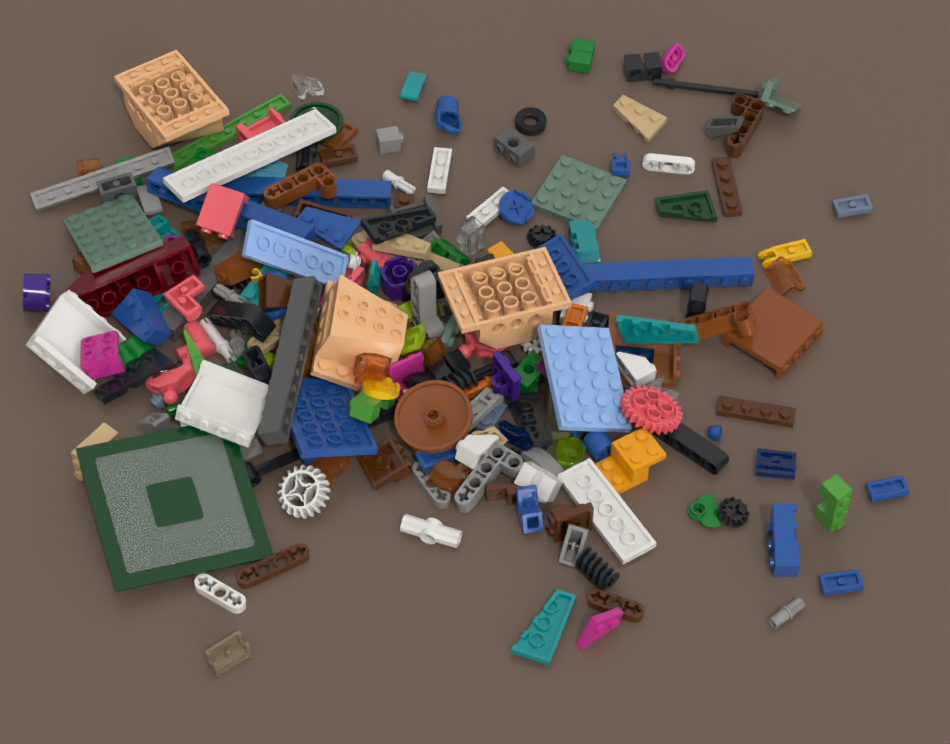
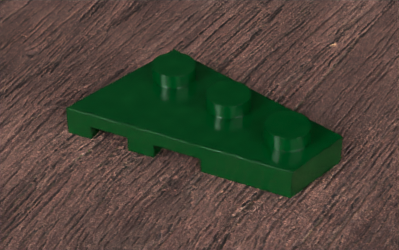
(687, 206)

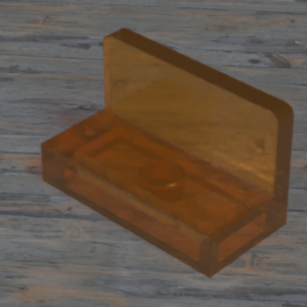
(784, 276)

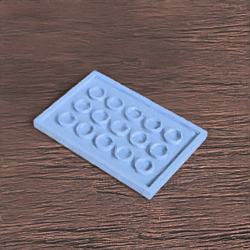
(583, 378)

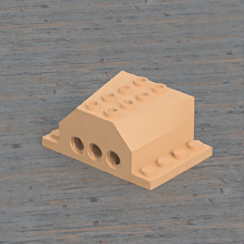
(170, 101)
(505, 297)
(354, 324)

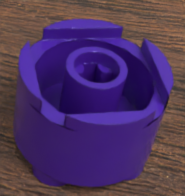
(394, 277)
(36, 292)

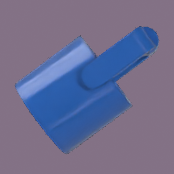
(448, 115)
(596, 443)

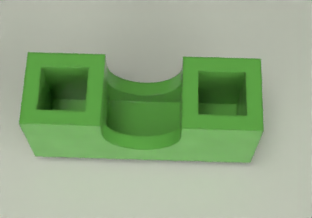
(368, 408)
(834, 508)

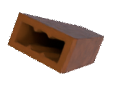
(235, 269)

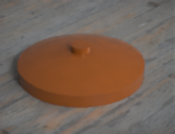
(433, 416)

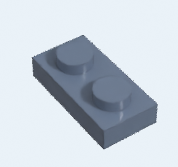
(852, 206)
(492, 418)

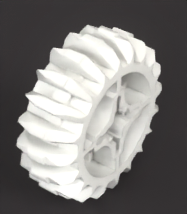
(289, 494)

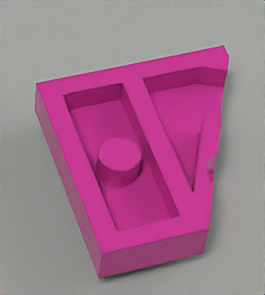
(599, 626)

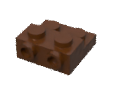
(387, 464)
(564, 514)

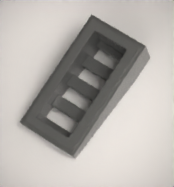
(723, 125)

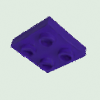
(504, 373)

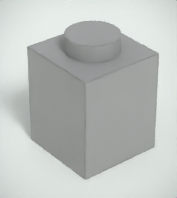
(389, 139)

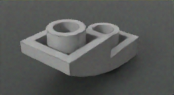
(149, 203)
(542, 459)

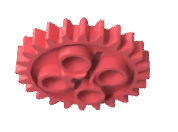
(651, 409)

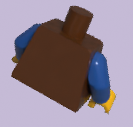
(273, 292)

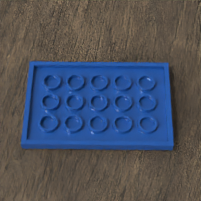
(323, 422)

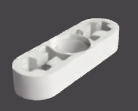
(656, 162)
(224, 601)

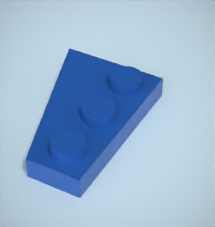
(330, 227)

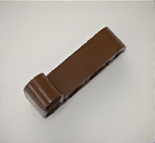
(752, 111)

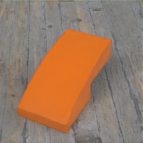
(575, 315)

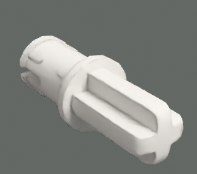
(398, 182)

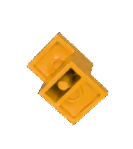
(631, 460)

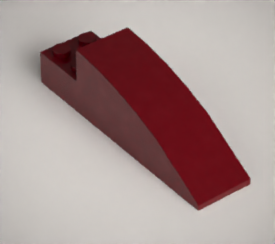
(147, 272)

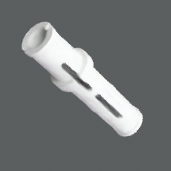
(222, 345)

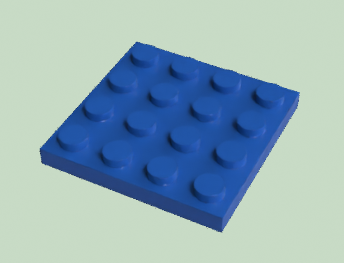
(569, 267)

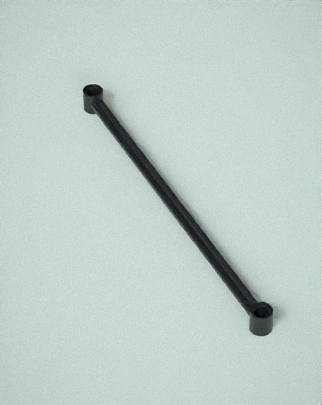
(256, 472)

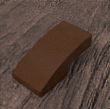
(500, 491)

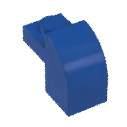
(528, 510)

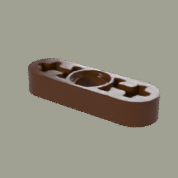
(603, 595)

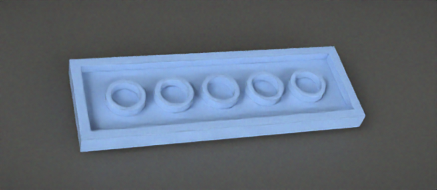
(292, 253)

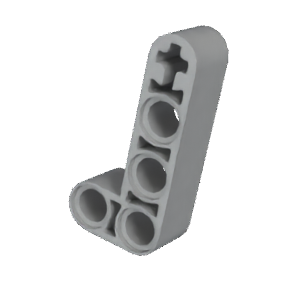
(424, 304)
(481, 478)

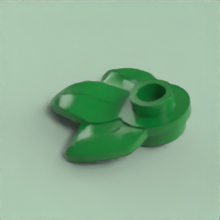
(709, 511)

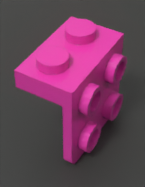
(101, 355)
(400, 370)

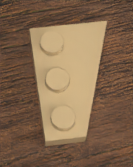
(642, 118)
(405, 246)

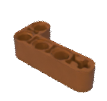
(300, 184)
(724, 320)

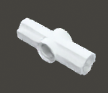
(431, 531)

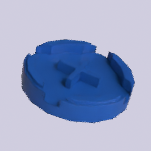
(516, 207)

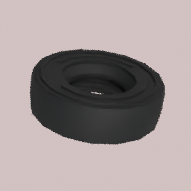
(530, 130)

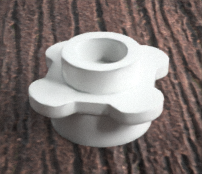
(353, 261)

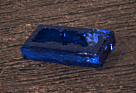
(515, 435)

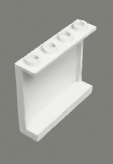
(60, 337)
(224, 404)

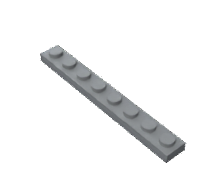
(86, 184)

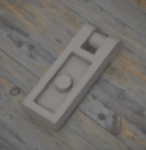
(482, 406)

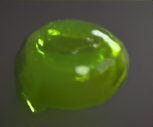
(569, 452)

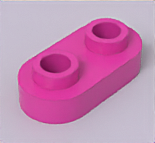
(672, 58)

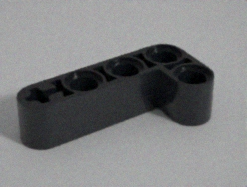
(242, 316)

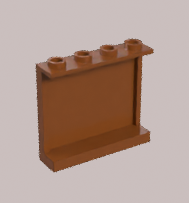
(781, 332)
(664, 359)

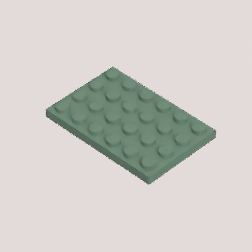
(112, 233)

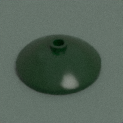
(326, 110)

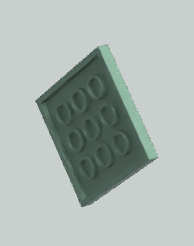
(578, 192)

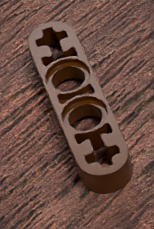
(275, 569)

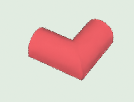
(182, 298)
(200, 339)

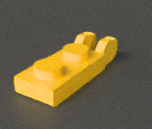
(792, 251)

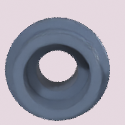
(158, 401)

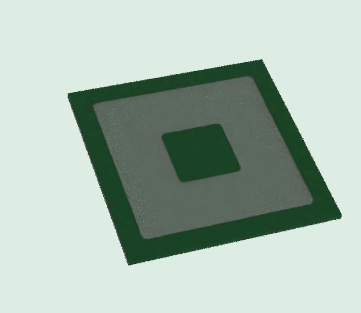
(172, 506)

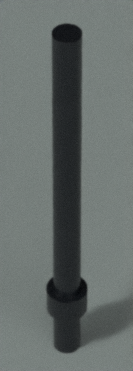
(671, 84)

